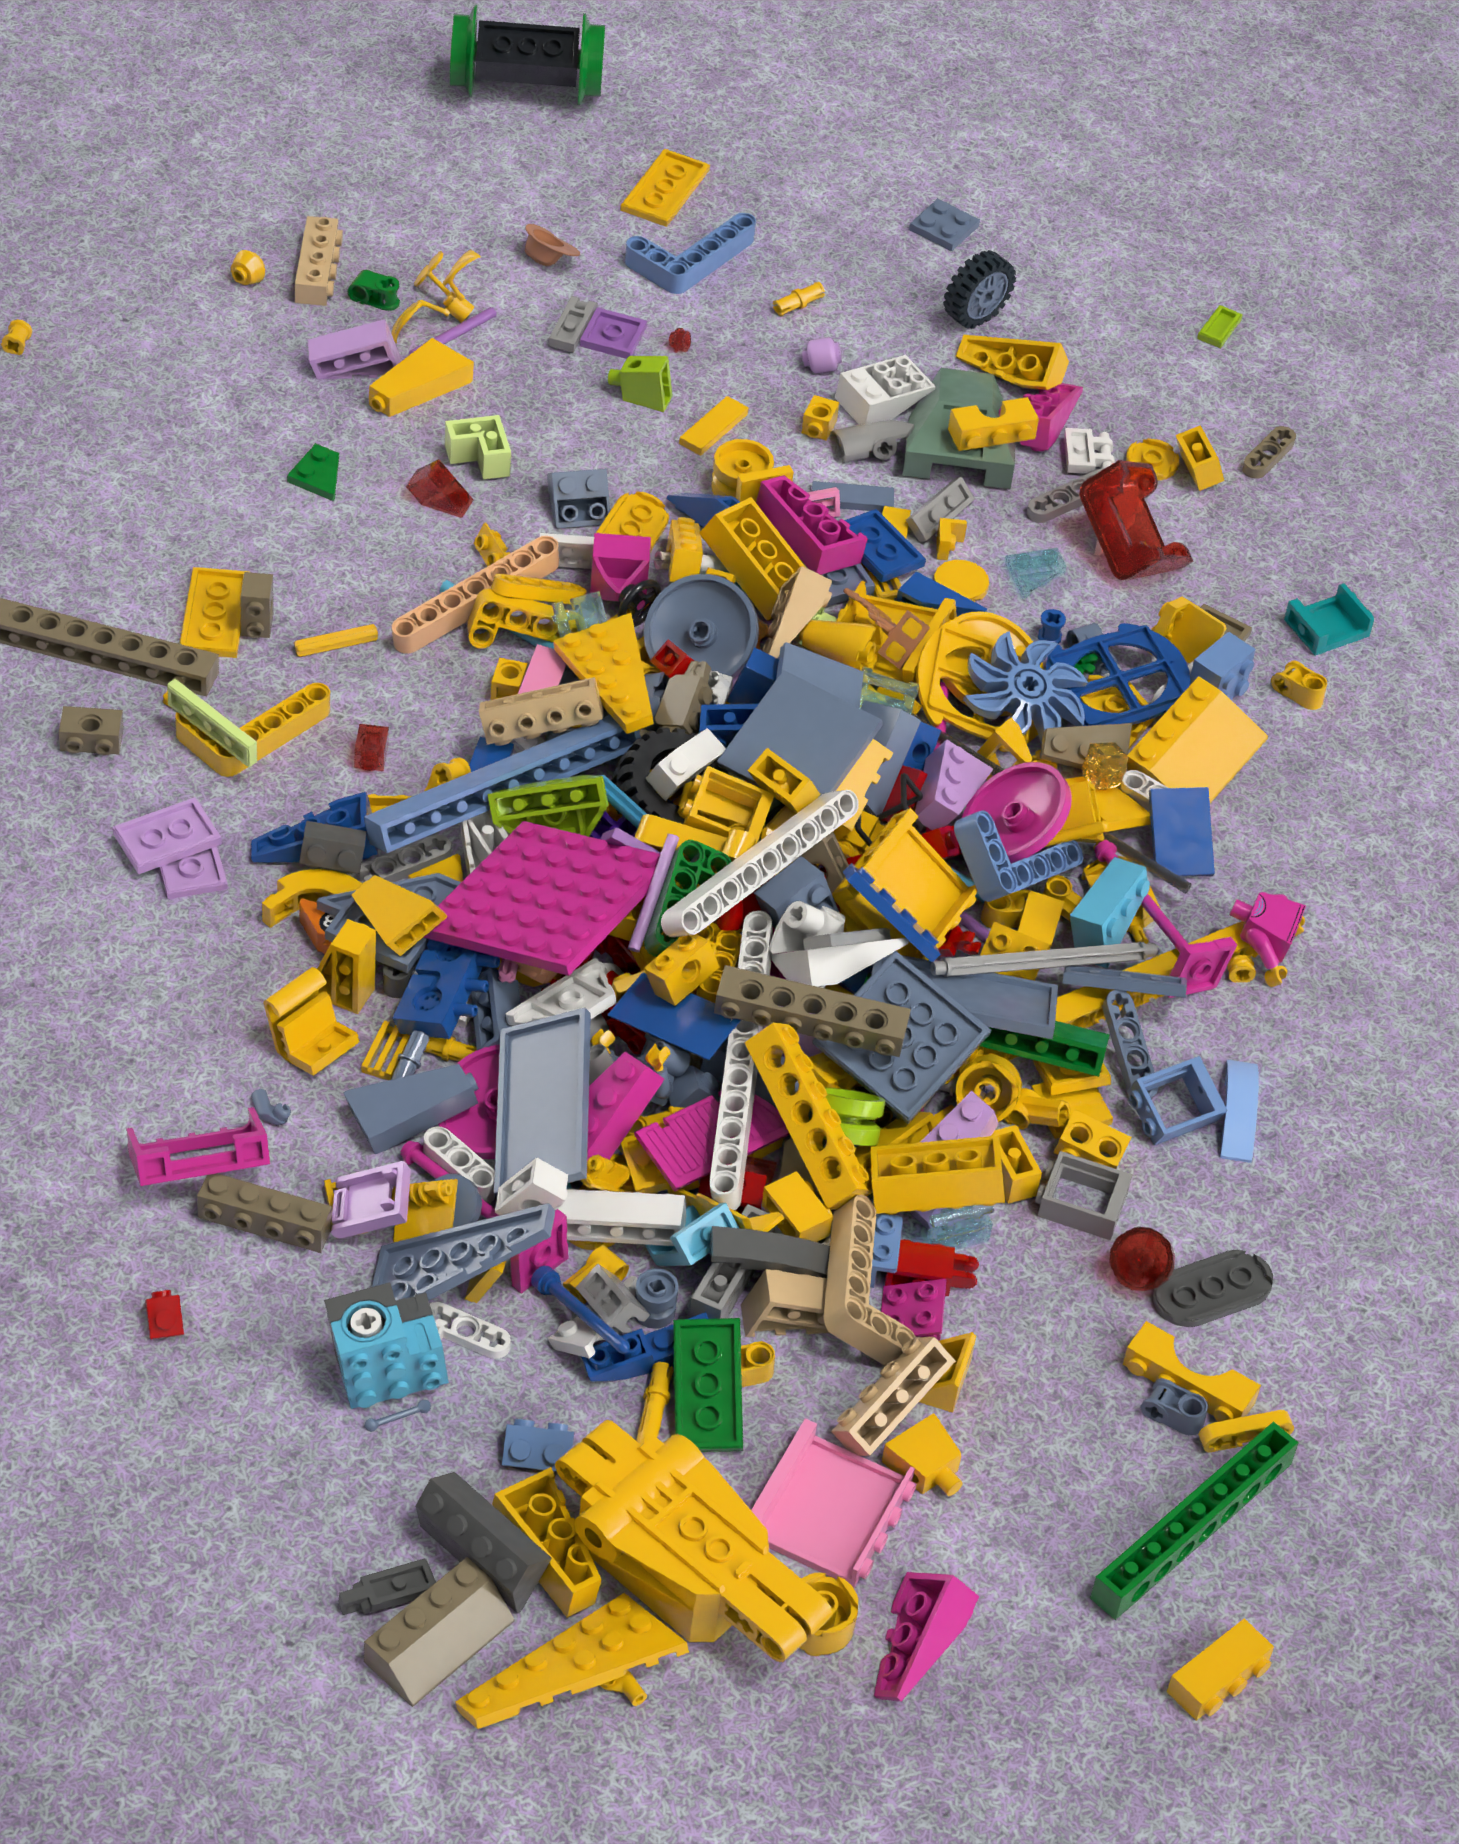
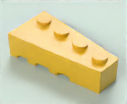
(541, 1514)

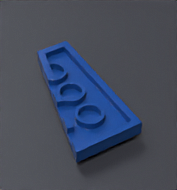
(899, 918)

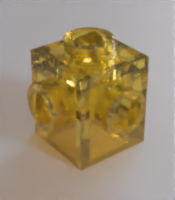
(1105, 765)

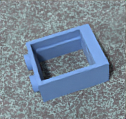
(1200, 1087)

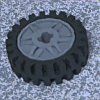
(979, 289)

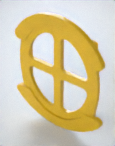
(931, 669)

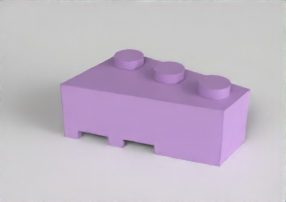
(354, 351)

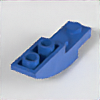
(644, 1351)

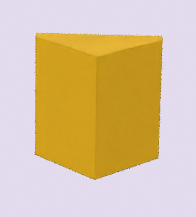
(947, 1389)

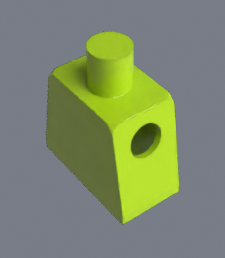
(644, 381)

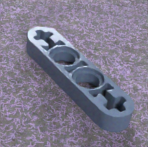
(1127, 1046)

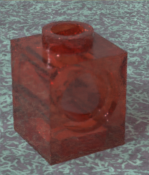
(371, 747)

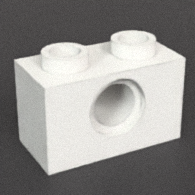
(531, 1187)

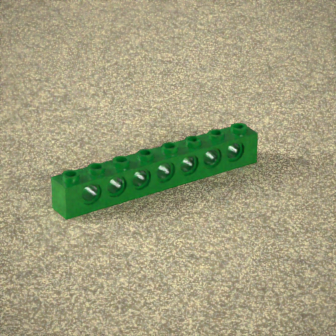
(1193, 1520)

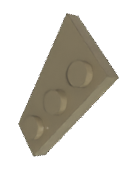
(1071, 744)

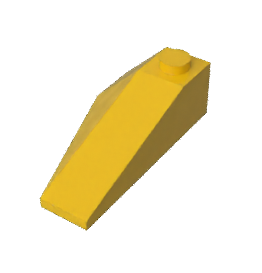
(1016, 360)

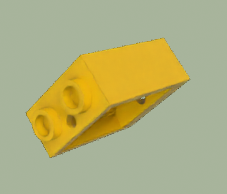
(733, 789)

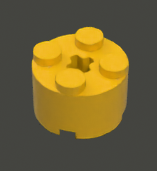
(993, 1071)
(840, 1628)

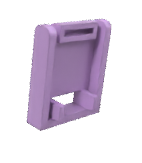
(369, 1200)

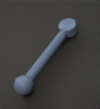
(423, 1406)

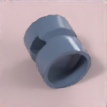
(658, 1295)

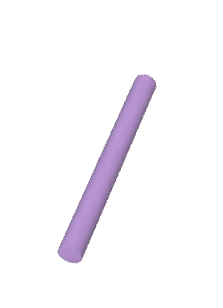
(653, 893)

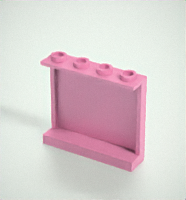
(831, 1506)

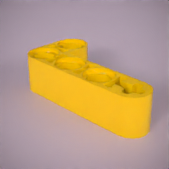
(501, 617)
(654, 830)

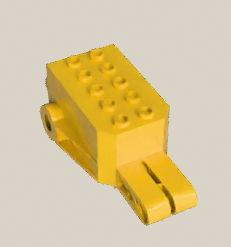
(686, 1541)

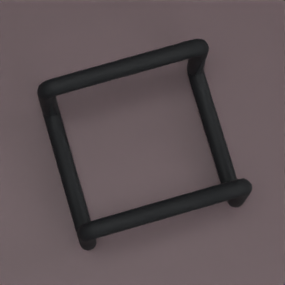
(904, 805)

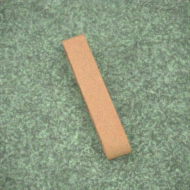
(454, 605)

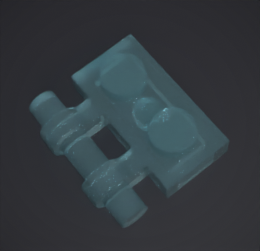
(585, 610)
(961, 1226)

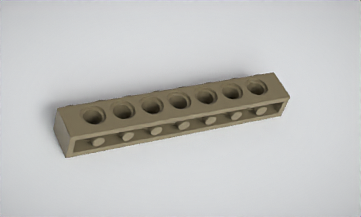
(106, 647)

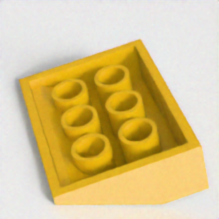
(1198, 741)

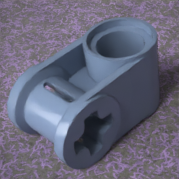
(677, 1061)
(1176, 1407)

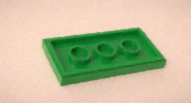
(709, 1383)

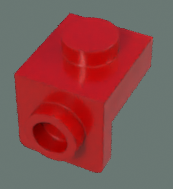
(164, 1315)

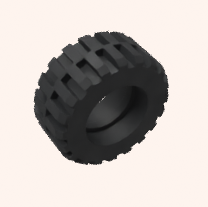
(636, 766)

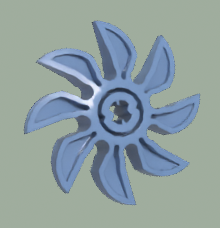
(1025, 687)

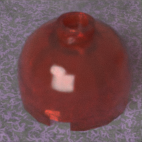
(1142, 1259)

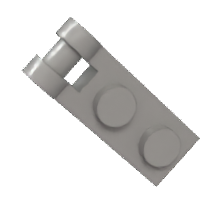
(572, 324)

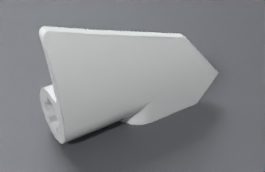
(804, 921)

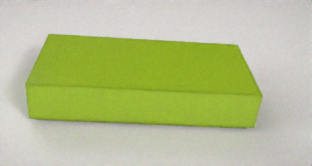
(1220, 326)

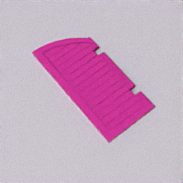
(687, 1142)

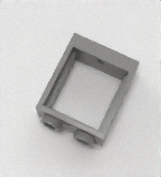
(1090, 1175)

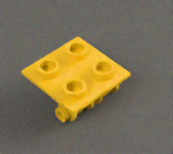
(1007, 940)
(429, 1209)

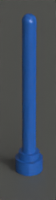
(548, 1283)

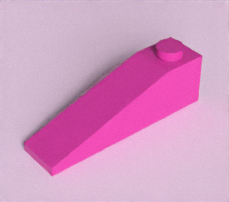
(1053, 411)

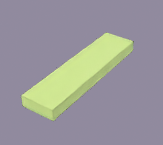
(212, 723)

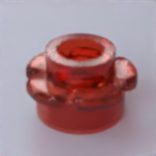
(680, 340)

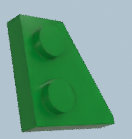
(317, 472)

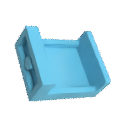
(694, 1239)

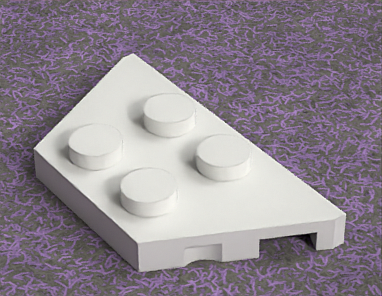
(581, 989)

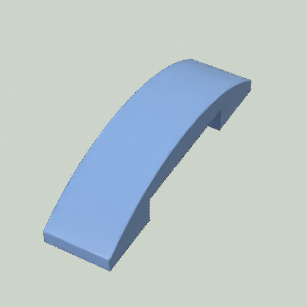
(1242, 1107)

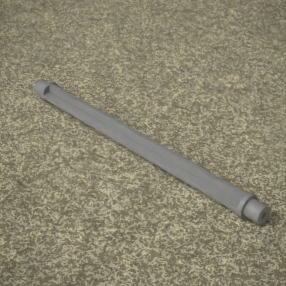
(1043, 959)

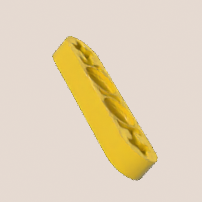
(536, 588)

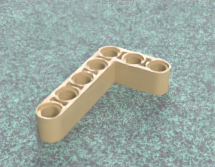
(848, 1286)

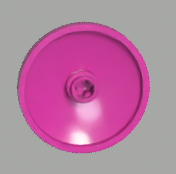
(1026, 806)
(478, 1124)

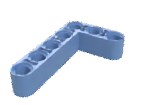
(696, 262)
(991, 867)

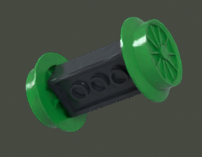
(526, 54)

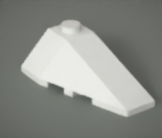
(833, 964)

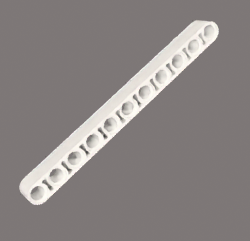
(757, 958)

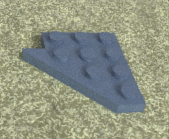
(343, 907)

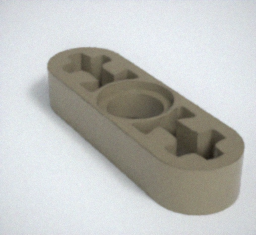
(1269, 443)

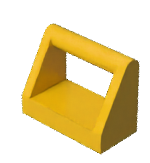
(1012, 739)

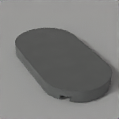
(1213, 1288)

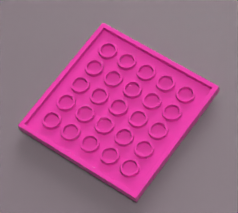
(545, 897)

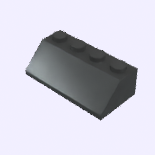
(475, 1529)

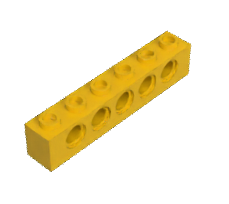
(766, 1051)

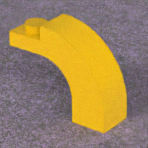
(304, 884)

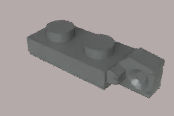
(387, 1588)

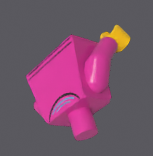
(1270, 930)

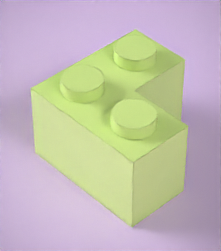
(480, 441)

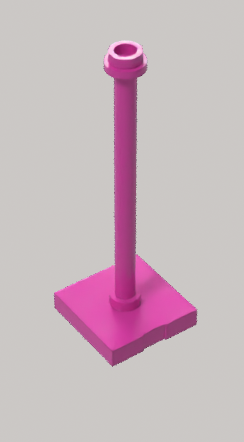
(1199, 962)
(546, 1253)

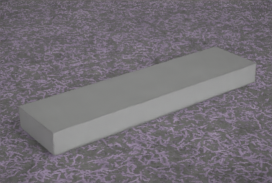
(846, 938)

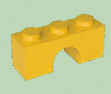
(974, 430)

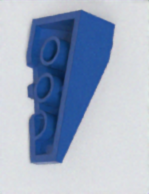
(286, 842)

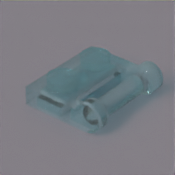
(909, 690)

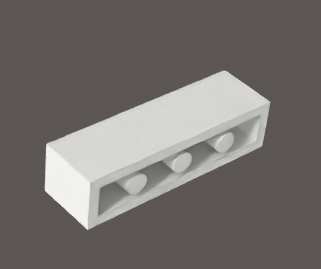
(623, 1216)

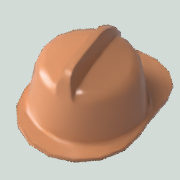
(545, 246)

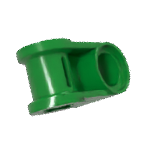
(373, 289)

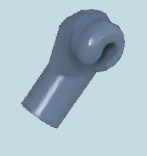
(273, 1114)

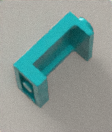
(1330, 621)

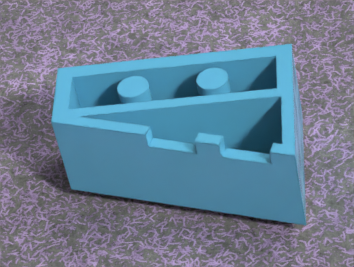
(1109, 905)

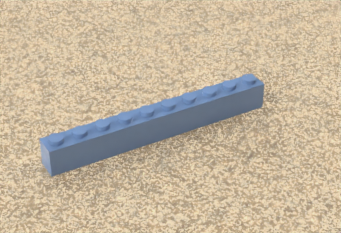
(468, 795)

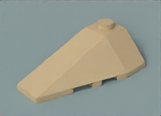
(795, 606)

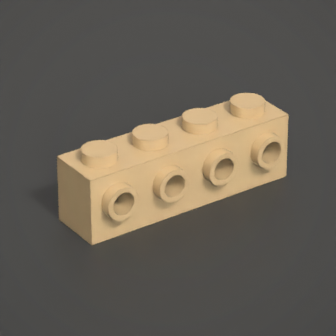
(317, 261)
(541, 711)
(893, 1395)

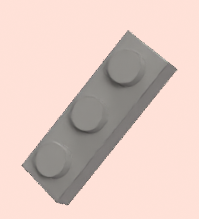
(944, 504)

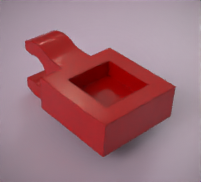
(959, 940)

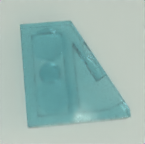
(1035, 569)

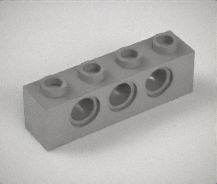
(723, 1283)

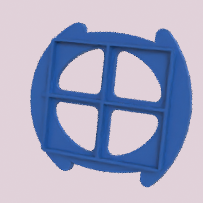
(1168, 661)

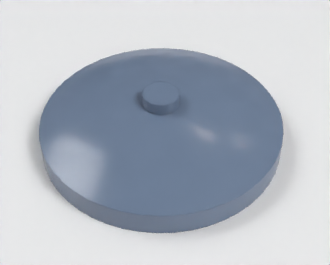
(706, 620)

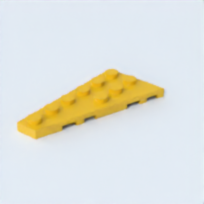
(612, 657)
(575, 1660)

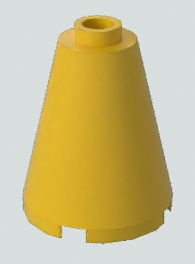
(843, 641)

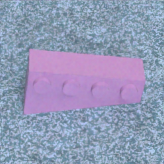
(967, 1120)

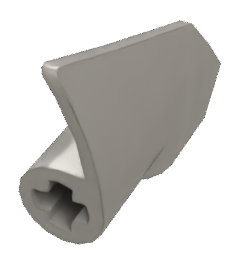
(876, 437)

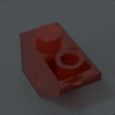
(439, 489)

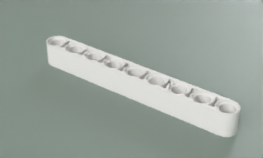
(759, 863)

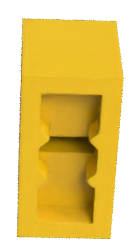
(1095, 1138)

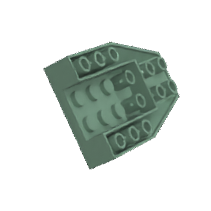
(931, 440)

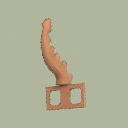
(891, 629)

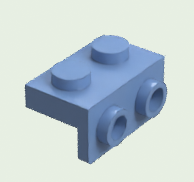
(886, 1244)
(535, 1447)

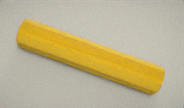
(336, 640)

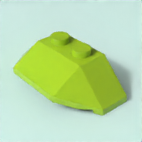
(563, 804)

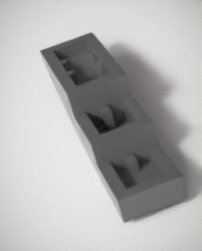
(768, 1251)

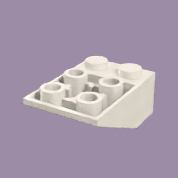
(882, 389)

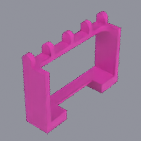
(154, 1164)

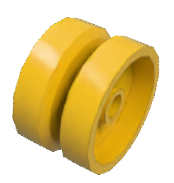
(737, 458)

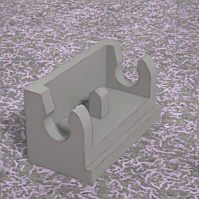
(611, 1299)

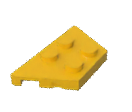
(1112, 701)

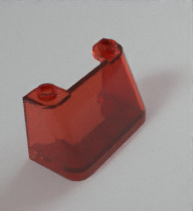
(1125, 524)

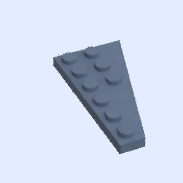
(457, 1254)

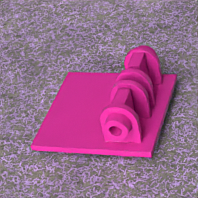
(917, 1306)

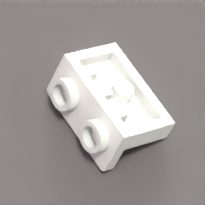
(574, 550)

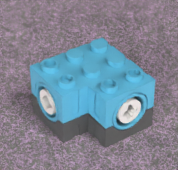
(385, 1345)

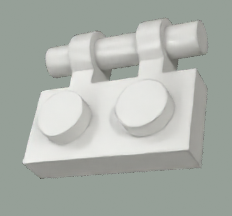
(1080, 450)

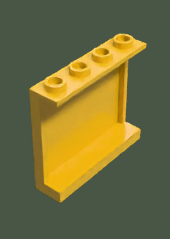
(934, 618)
(915, 878)

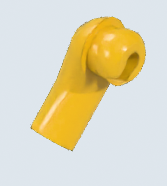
(628, 1686)

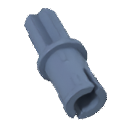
(412, 1054)

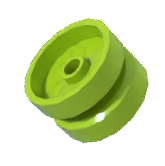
(855, 1111)

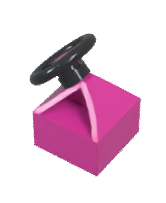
(622, 573)

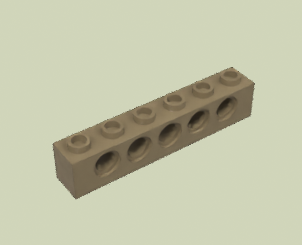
(759, 997)

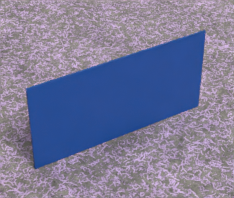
(687, 1025)

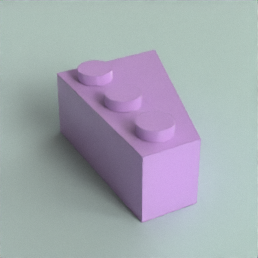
(949, 784)

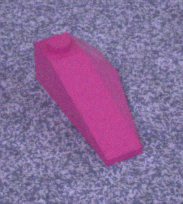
(930, 1617)

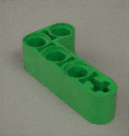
(688, 875)

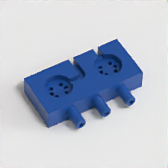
(442, 989)

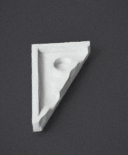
(576, 1336)

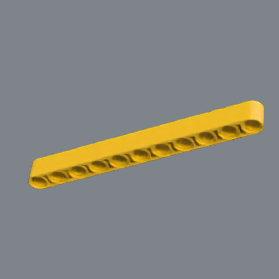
(1084, 1005)

